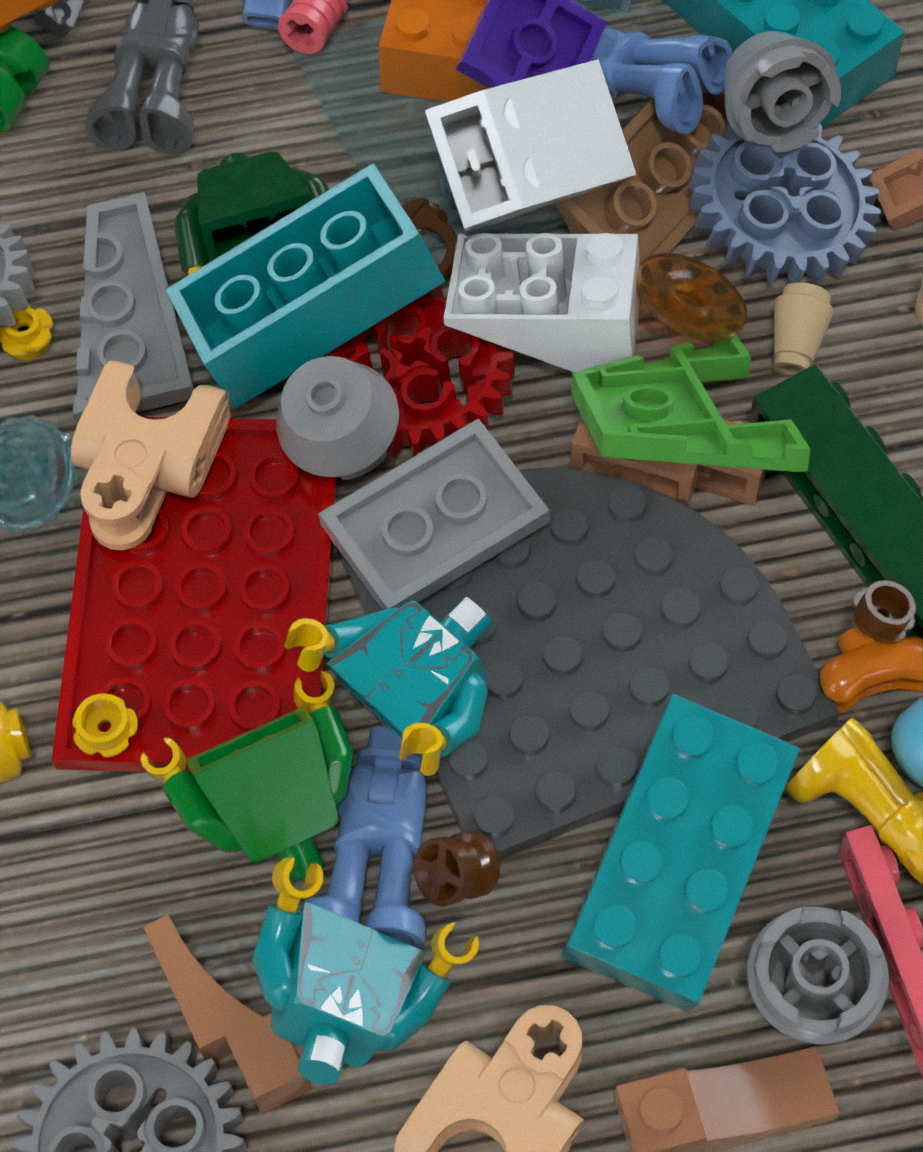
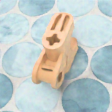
(139, 458)
(506, 1095)

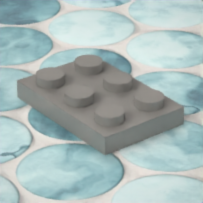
(434, 517)

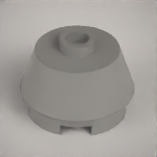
(779, 90)
(336, 418)
(818, 975)

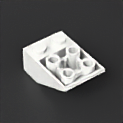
(530, 144)
(548, 295)

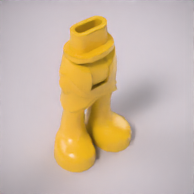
(864, 776)

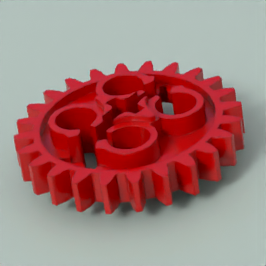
(420, 367)

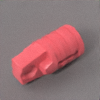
(310, 23)

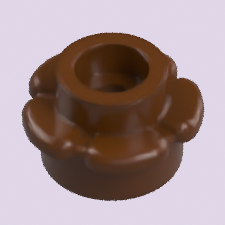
(884, 611)

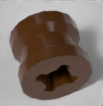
(456, 868)

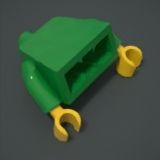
(267, 785)

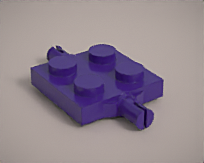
(528, 40)

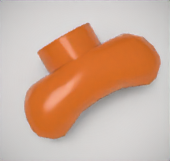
(871, 668)

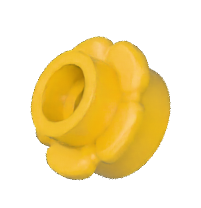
(31, 342)
(94, 712)

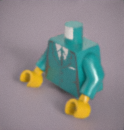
(407, 672)
(342, 983)

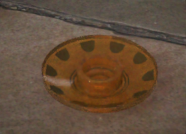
(690, 297)

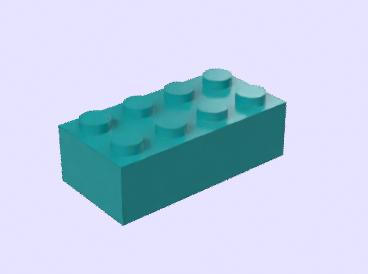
(853, 32)
(304, 285)
(681, 853)

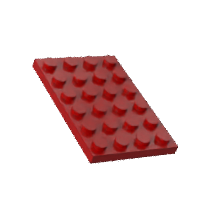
(201, 607)

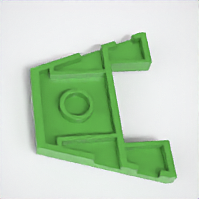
(668, 417)

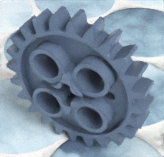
(784, 208)

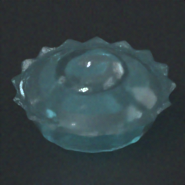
(33, 472)

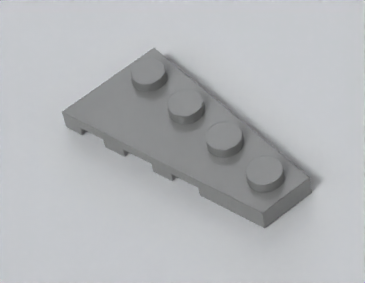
(127, 307)

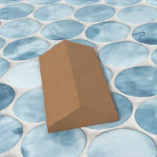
(658, 196)

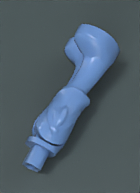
(665, 70)
(377, 819)

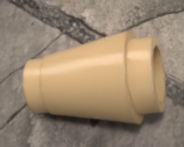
(799, 326)

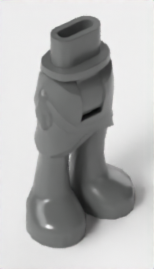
(156, 40)

